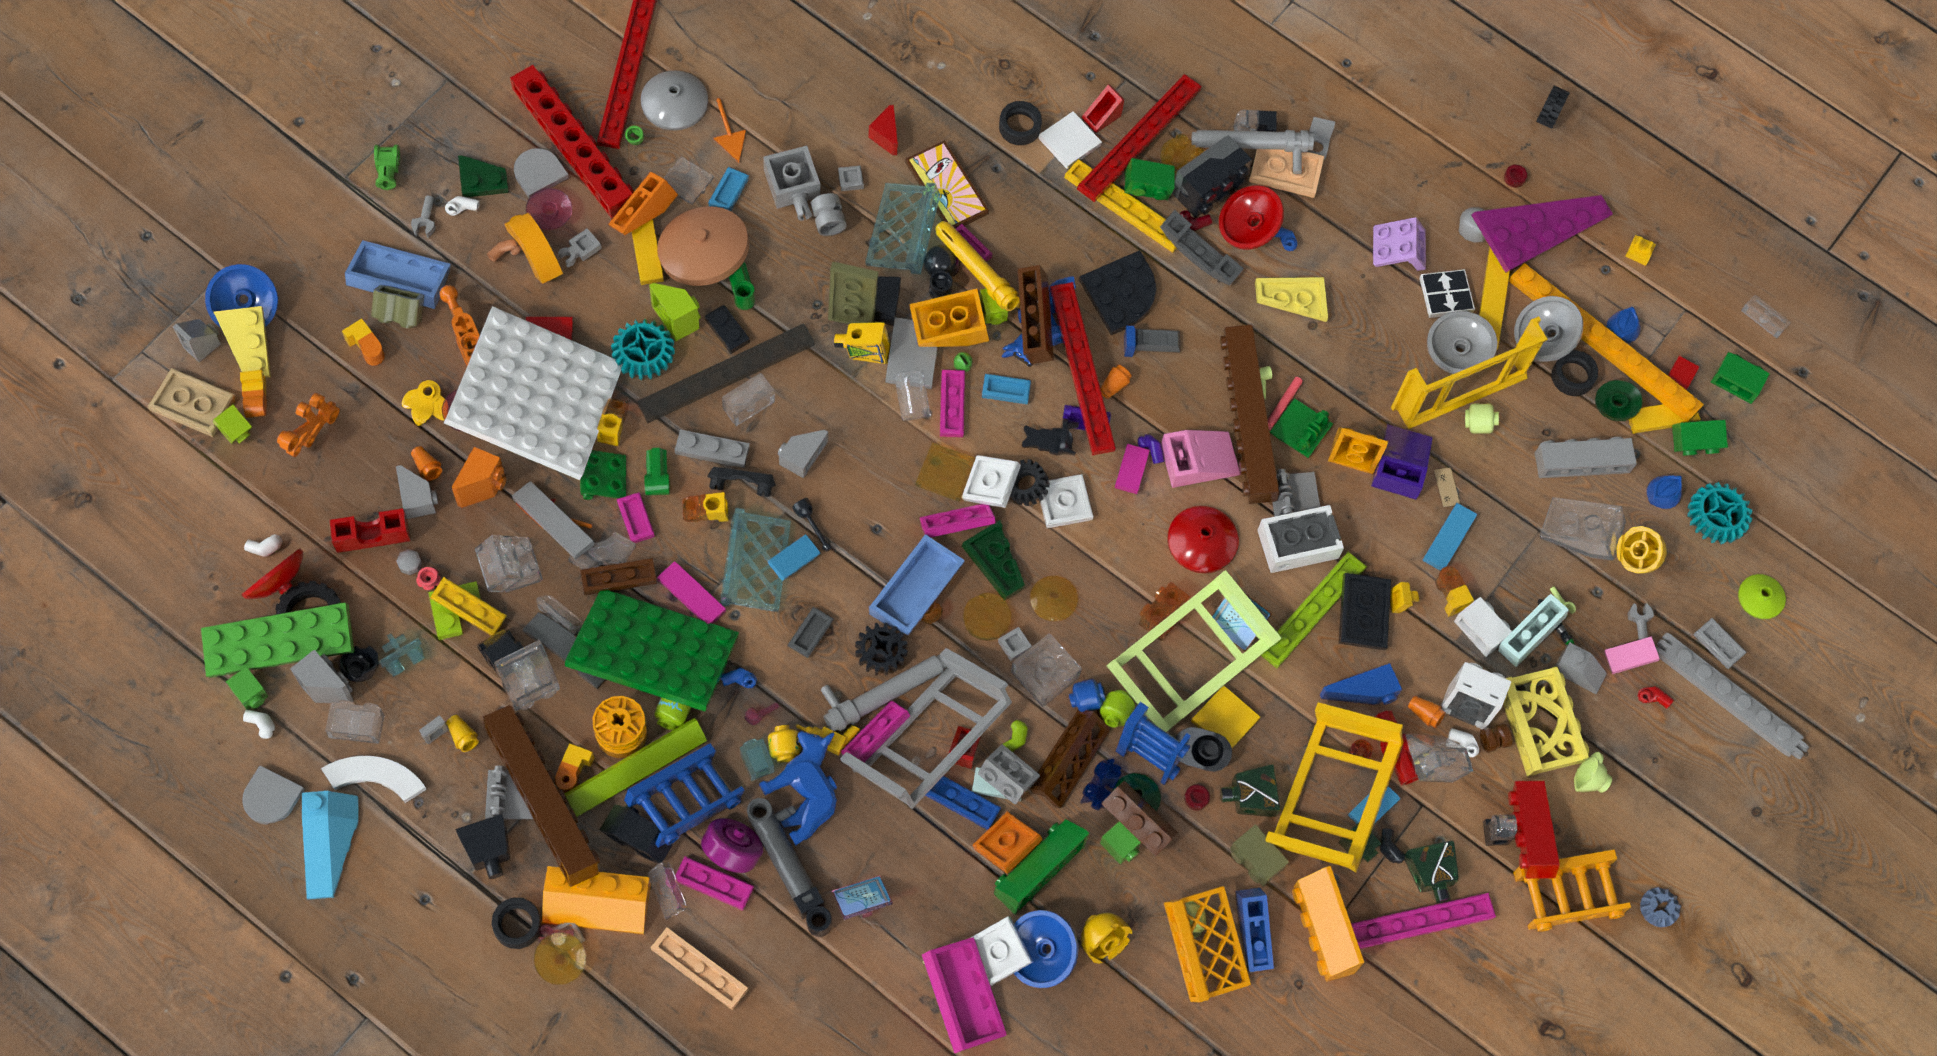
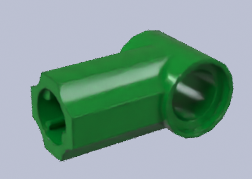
(740, 285)
(657, 478)

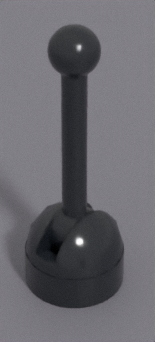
(804, 510)

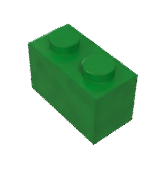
(1149, 179)
(1740, 377)
(1699, 436)

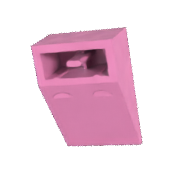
(1198, 456)

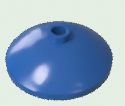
(239, 279)
(1037, 931)

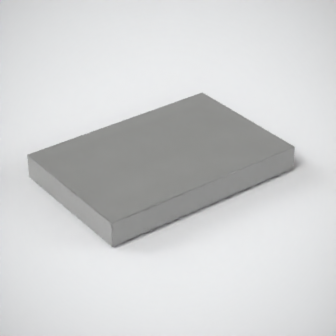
(907, 355)

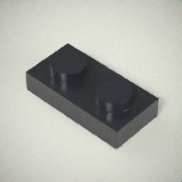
(727, 329)

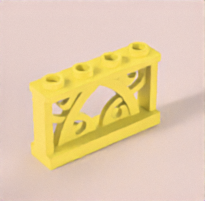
(1562, 709)

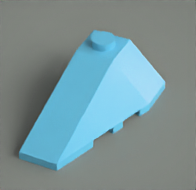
(327, 835)

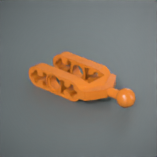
(461, 322)

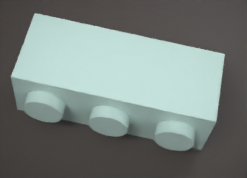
(1533, 630)

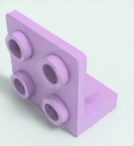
(1400, 243)

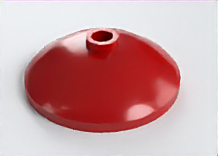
(1246, 209)
(1196, 550)
(277, 579)

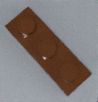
(618, 576)

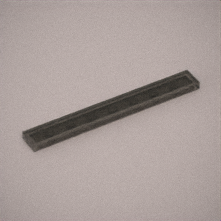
(725, 373)

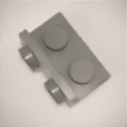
(1008, 774)

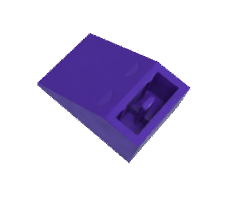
(1403, 462)

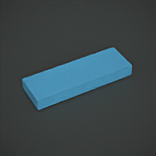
(1449, 537)

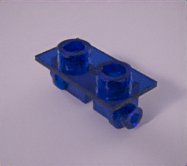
(1105, 774)

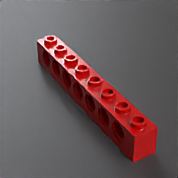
(532, 80)

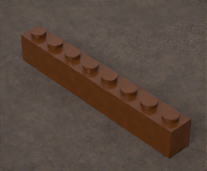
(1250, 414)
(541, 796)

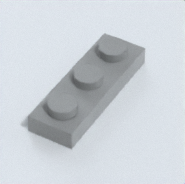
(712, 448)

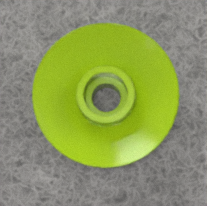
(1755, 602)

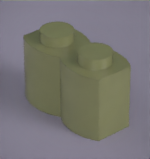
(397, 305)

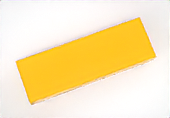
(646, 254)
(1656, 418)
(468, 606)

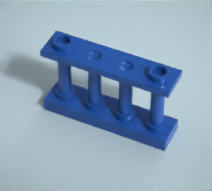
(1152, 743)
(682, 771)

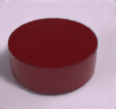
(1515, 176)
(1196, 797)

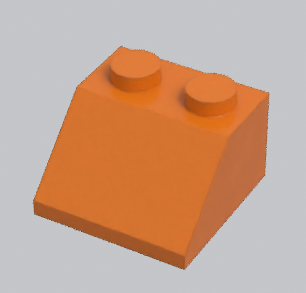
(479, 478)

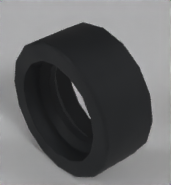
(1020, 108)
(1568, 387)
(505, 907)

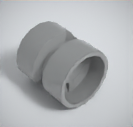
(828, 214)

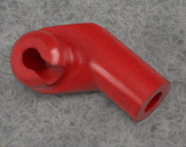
(1654, 694)

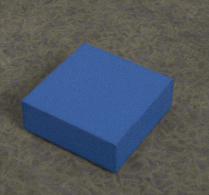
(1129, 341)

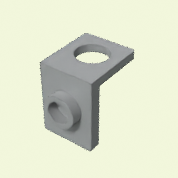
(1322, 133)

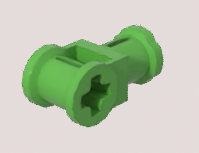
(386, 164)

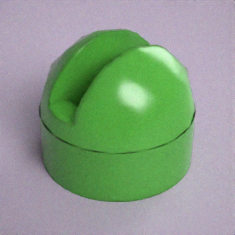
(637, 131)
(959, 363)

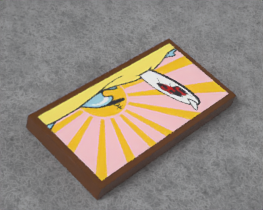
(958, 197)

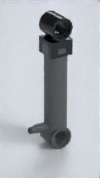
(788, 865)

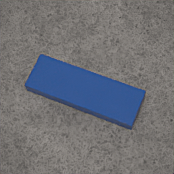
(964, 802)

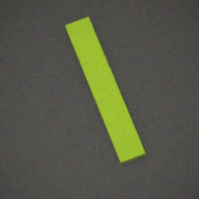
(1312, 610)
(635, 767)

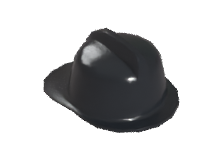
(1207, 750)

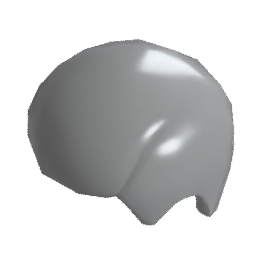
(1468, 227)

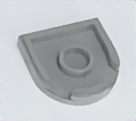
(538, 170)
(270, 797)

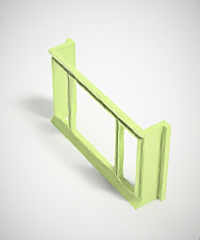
(1246, 610)

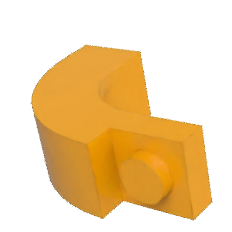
(535, 247)

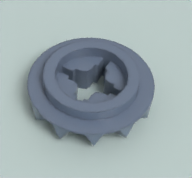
(1660, 918)

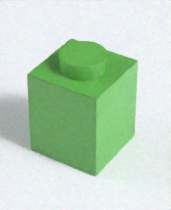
(247, 689)
(1120, 843)

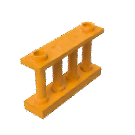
(1578, 866)

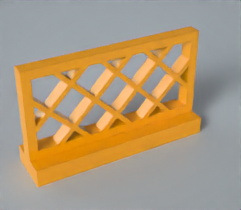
(1188, 952)

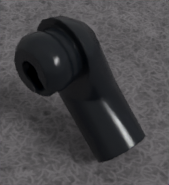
(1389, 849)

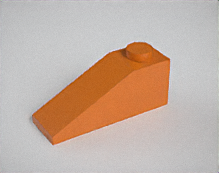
(645, 204)

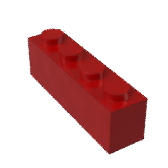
(1534, 830)

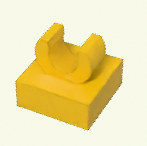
(1640, 250)
(1402, 597)

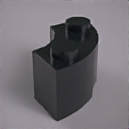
(498, 646)
(633, 830)

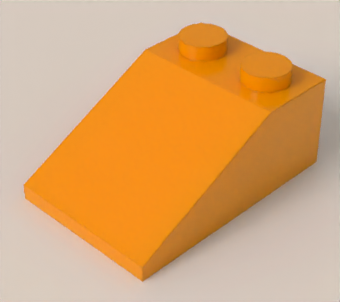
(950, 320)
(1357, 450)

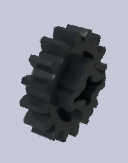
(874, 656)

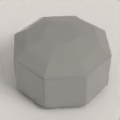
(409, 562)

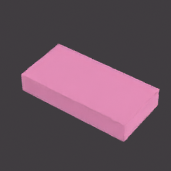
(1631, 655)

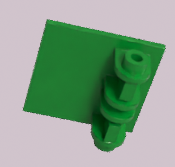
(1302, 427)
(604, 476)

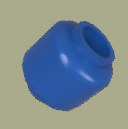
(1087, 695)

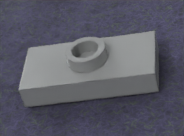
(1719, 643)

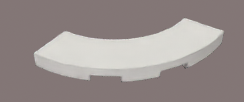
(376, 770)

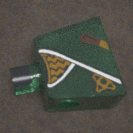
(1253, 792)
(1434, 868)

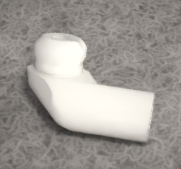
(265, 547)
(1466, 740)

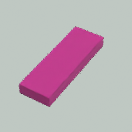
(952, 403)
(957, 520)
(691, 593)
(877, 731)
(714, 883)

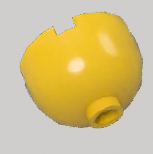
(1641, 550)
(1104, 936)

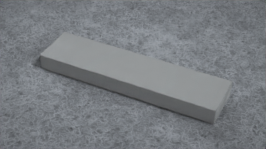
(553, 520)

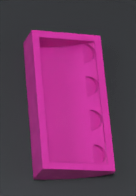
(964, 994)

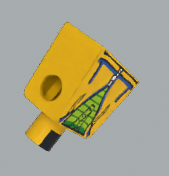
(865, 342)

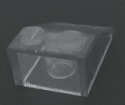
(1584, 527)
(527, 676)

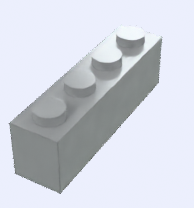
(1585, 457)

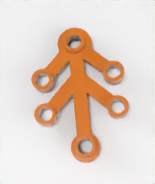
(309, 430)

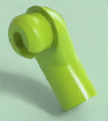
(1018, 736)

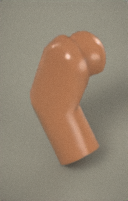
(502, 247)

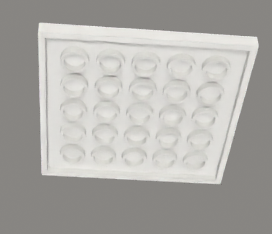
(534, 393)

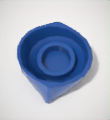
(1625, 324)
(1665, 491)

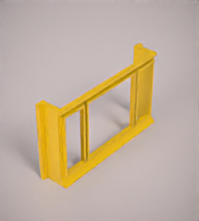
(1414, 389)
(1356, 724)

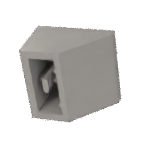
(321, 680)

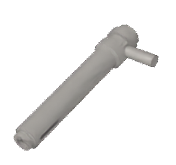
(1288, 141)
(851, 711)

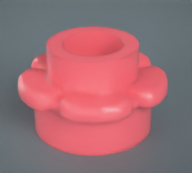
(427, 572)

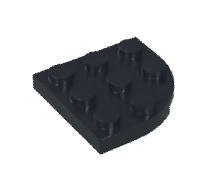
(1121, 291)

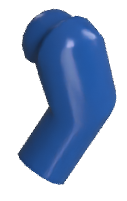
(1287, 239)
(740, 677)

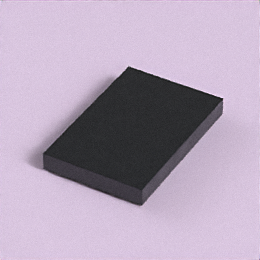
(1365, 611)

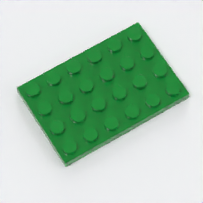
(652, 649)

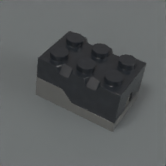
(1212, 176)

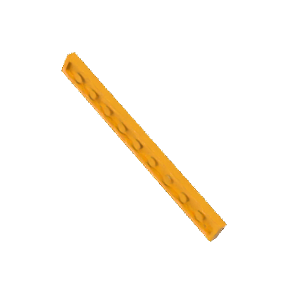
(1615, 349)

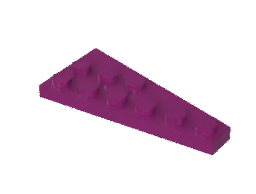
(1529, 230)

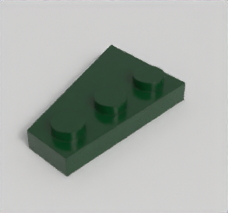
(994, 559)

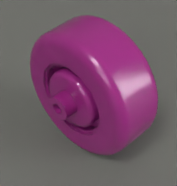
(732, 845)

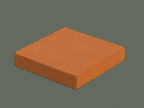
(1007, 842)

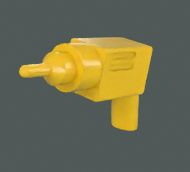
(838, 742)

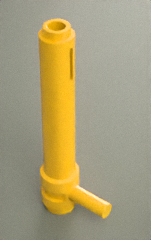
(997, 287)

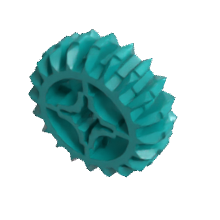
(660, 343)
(1713, 523)

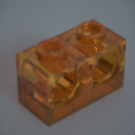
(1162, 608)

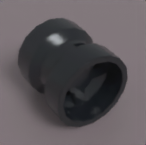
(938, 281)

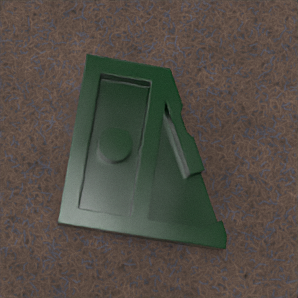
(481, 178)

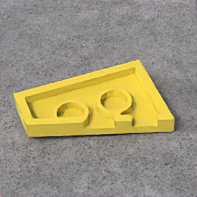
(1294, 295)
(247, 337)

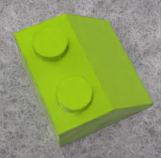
(675, 309)

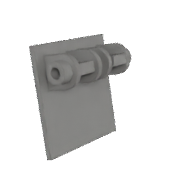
(1296, 492)
(504, 797)

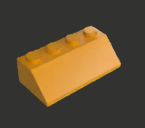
(598, 903)
(1328, 925)

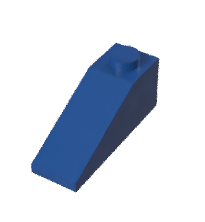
(1366, 688)
(1255, 928)

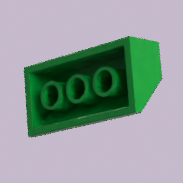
(1040, 865)

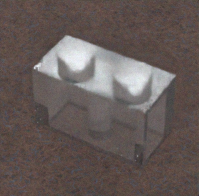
(748, 399)
(355, 722)

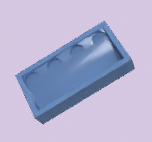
(391, 267)
(916, 585)

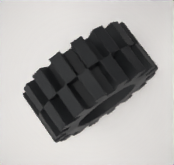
(1552, 107)
(1038, 488)

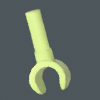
(1266, 374)
(1569, 605)

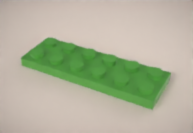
(276, 639)

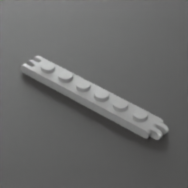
(1731, 697)

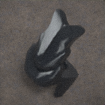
(1055, 441)

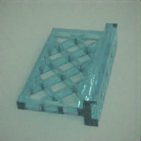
(920, 233)
(734, 560)

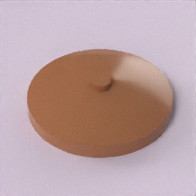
(703, 246)

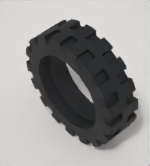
(303, 591)

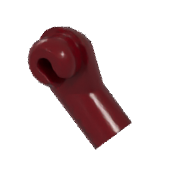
(1197, 223)

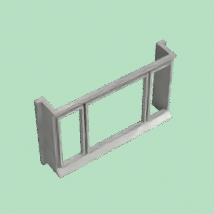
(956, 667)

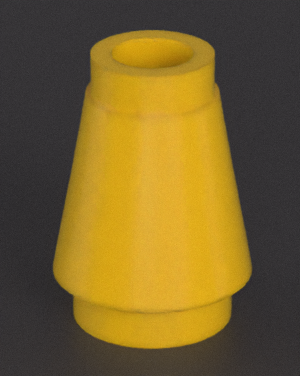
(462, 734)

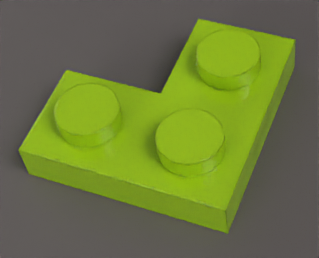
(447, 622)

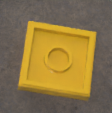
(1226, 716)

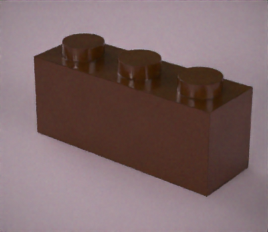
(1139, 818)

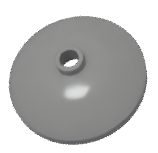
(676, 109)
(1556, 316)
(1462, 331)

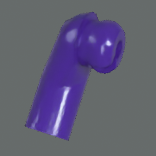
(1154, 447)

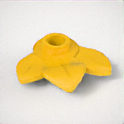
(424, 406)

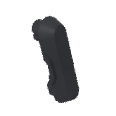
(719, 475)

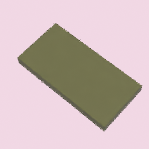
(852, 294)

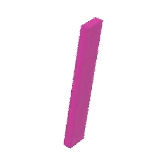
(1423, 920)

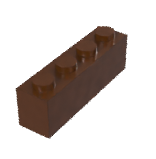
(1035, 314)

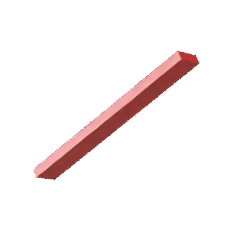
(626, 73)
(1139, 138)
(1082, 369)

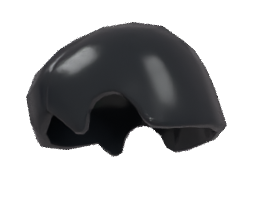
(941, 259)
(360, 664)

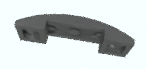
(1199, 251)
(556, 640)

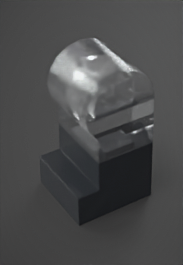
(1255, 121)
(1500, 829)

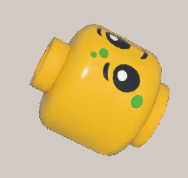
(784, 744)

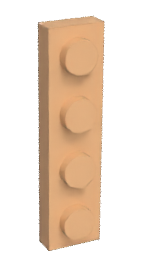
(699, 968)

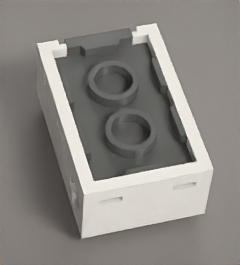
(1300, 539)
(1475, 695)

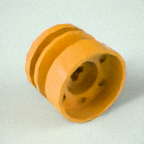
(616, 739)

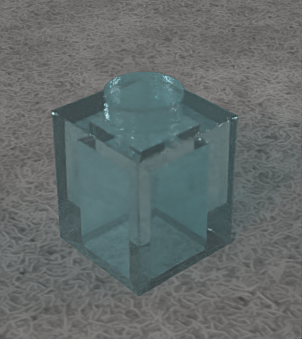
(756, 759)

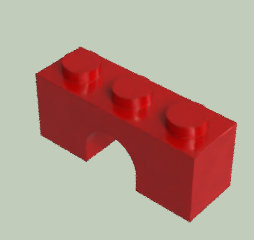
(352, 535)

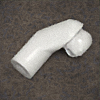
(460, 204)
(263, 722)

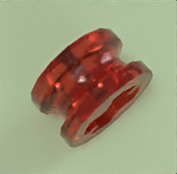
(1363, 743)

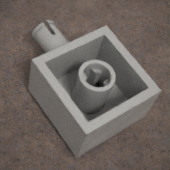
(792, 179)

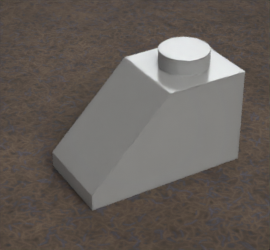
(197, 338)
(802, 451)
(415, 494)
(1581, 668)

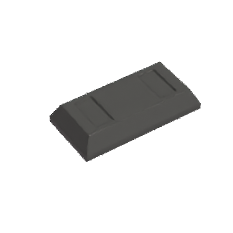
(1157, 340)
(810, 632)

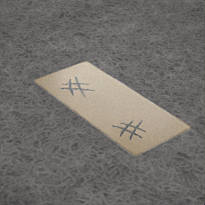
(1446, 487)

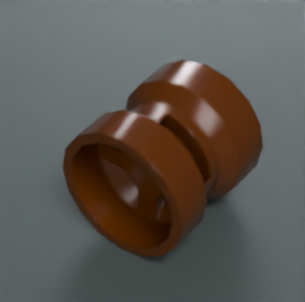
(1496, 737)

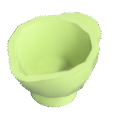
(1592, 775)

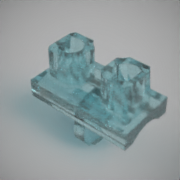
(391, 661)

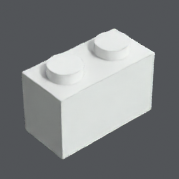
(1483, 626)

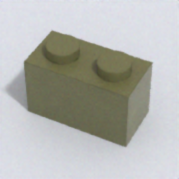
(1258, 856)

